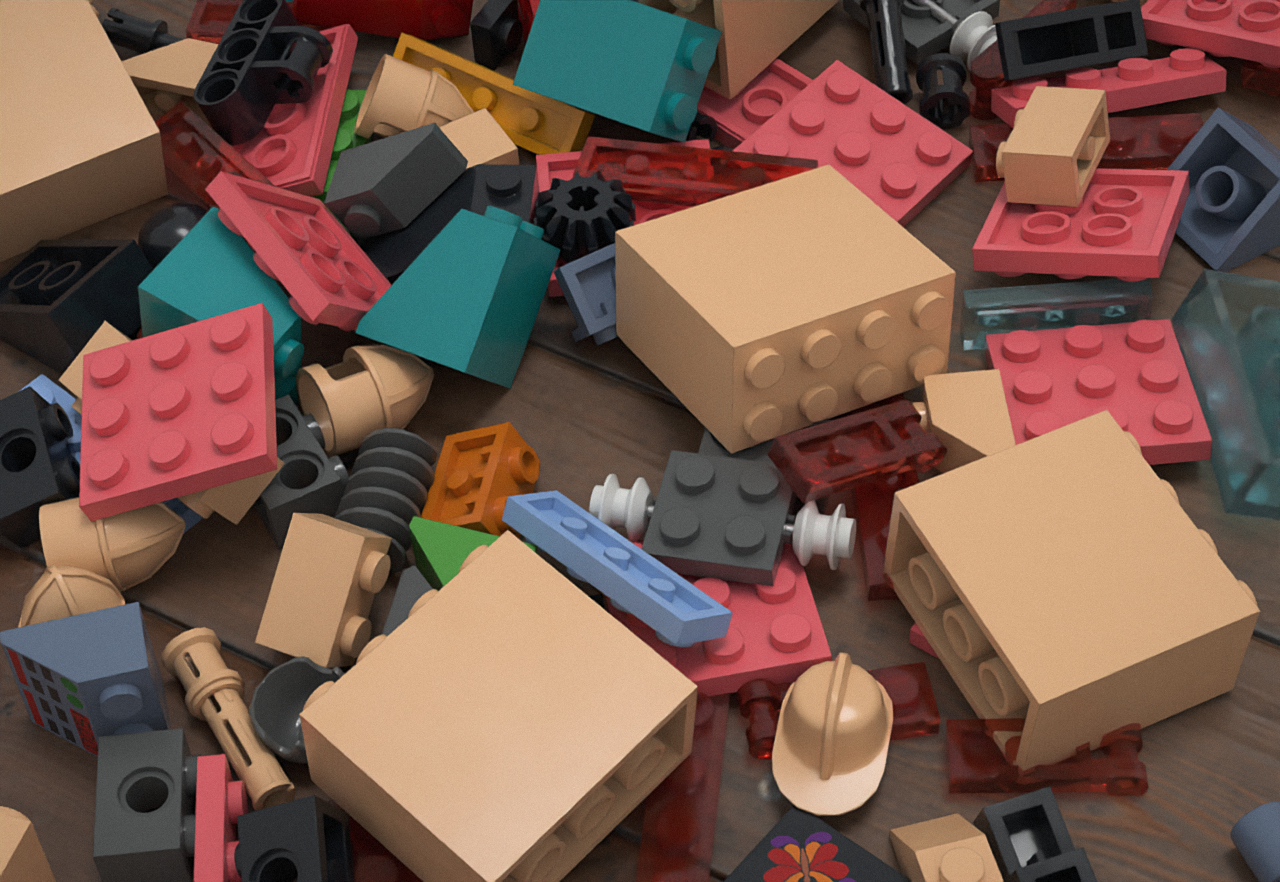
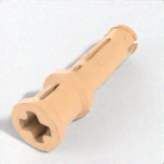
(217, 697)

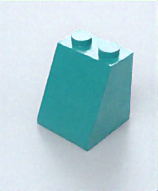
(620, 62)
(215, 275)
(469, 296)

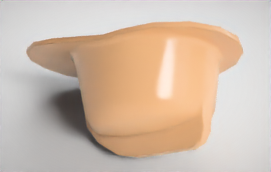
(832, 738)

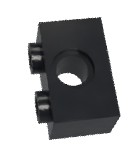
(33, 463)
(295, 840)

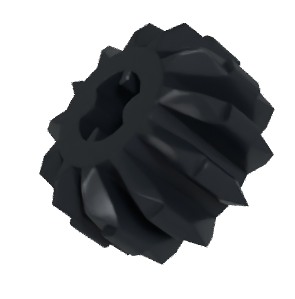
(583, 214)

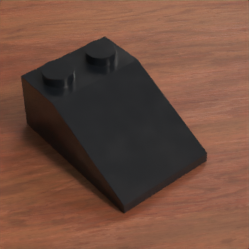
(500, 186)
(66, 291)

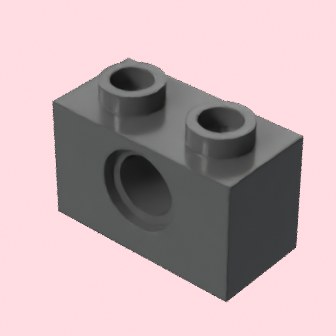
(136, 776)

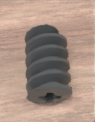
(389, 487)

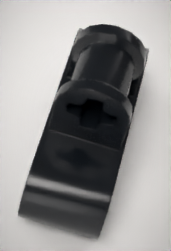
(259, 64)

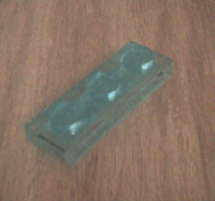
(1051, 307)

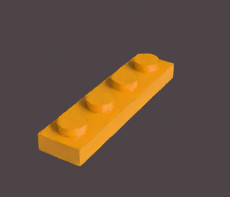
(525, 116)

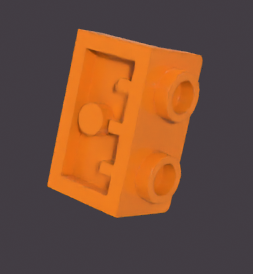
(478, 475)

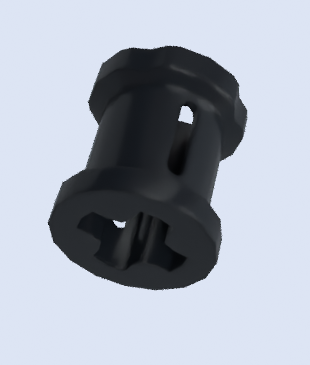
(954, 78)

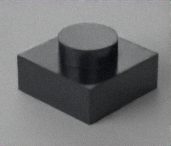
(495, 32)

